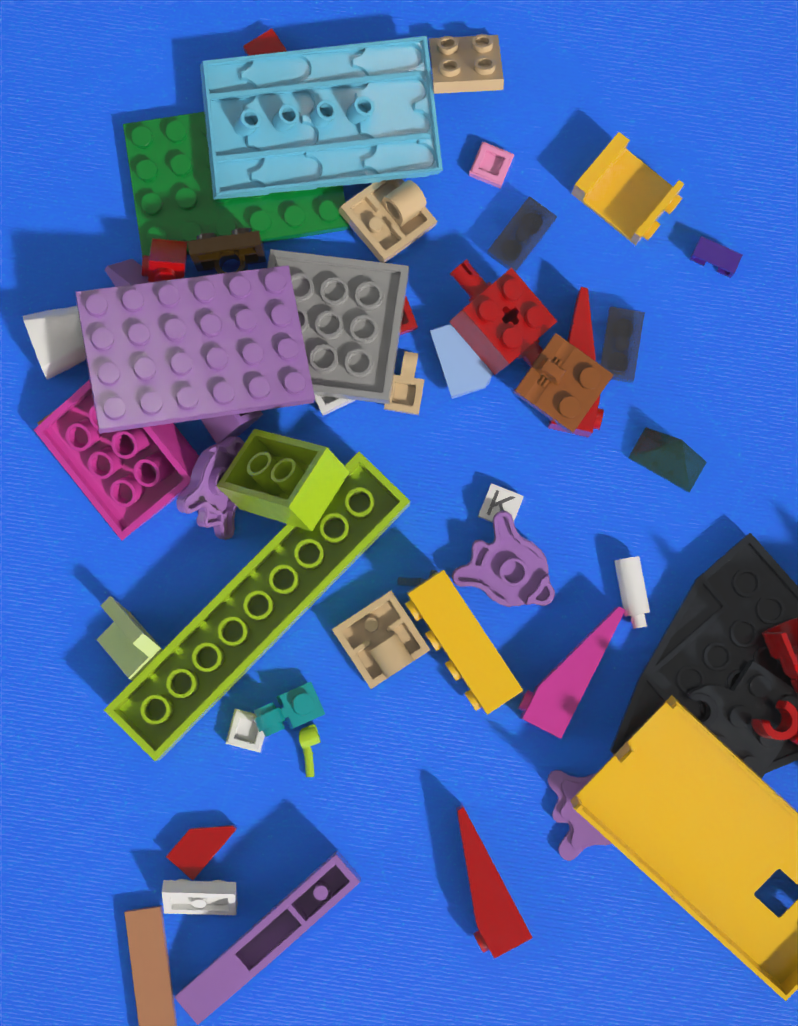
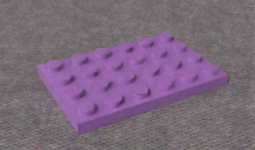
(194, 348)

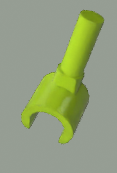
(308, 737)

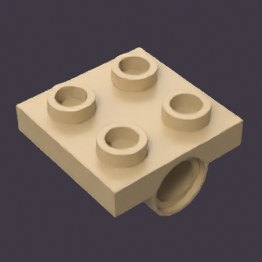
(466, 64)
(388, 216)
(381, 639)

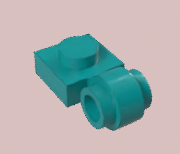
(296, 706)

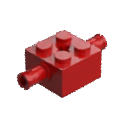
(501, 318)

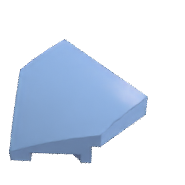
(459, 362)

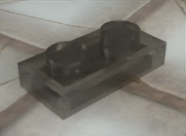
(522, 234)
(622, 343)

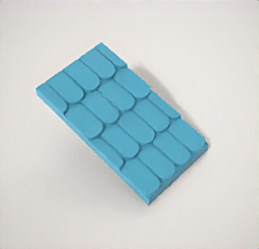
(320, 117)

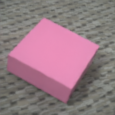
(491, 165)

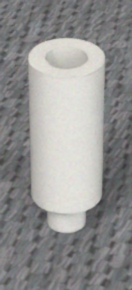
(632, 590)

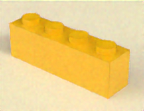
(464, 642)

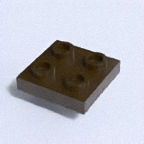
(211, 252)

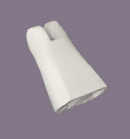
(56, 339)

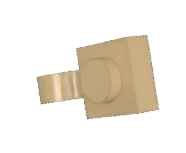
(406, 389)

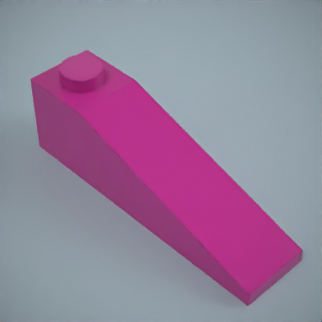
(560, 692)

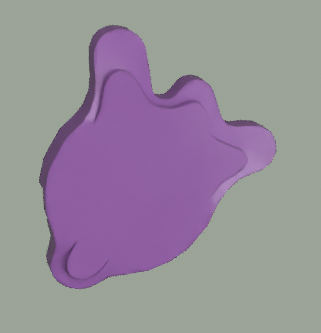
(203, 494)
(507, 569)
(581, 832)

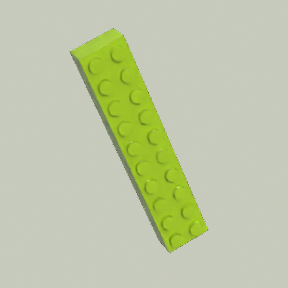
(254, 612)

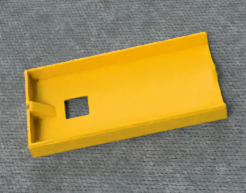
(703, 835)

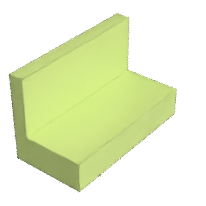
(127, 640)

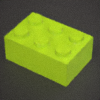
(283, 479)

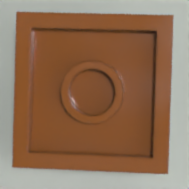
(563, 383)

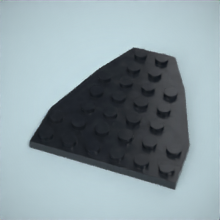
(716, 637)

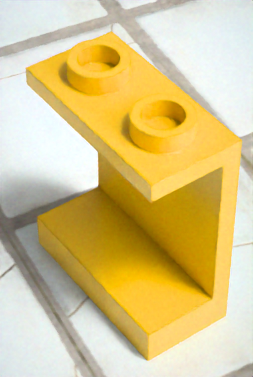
(626, 191)

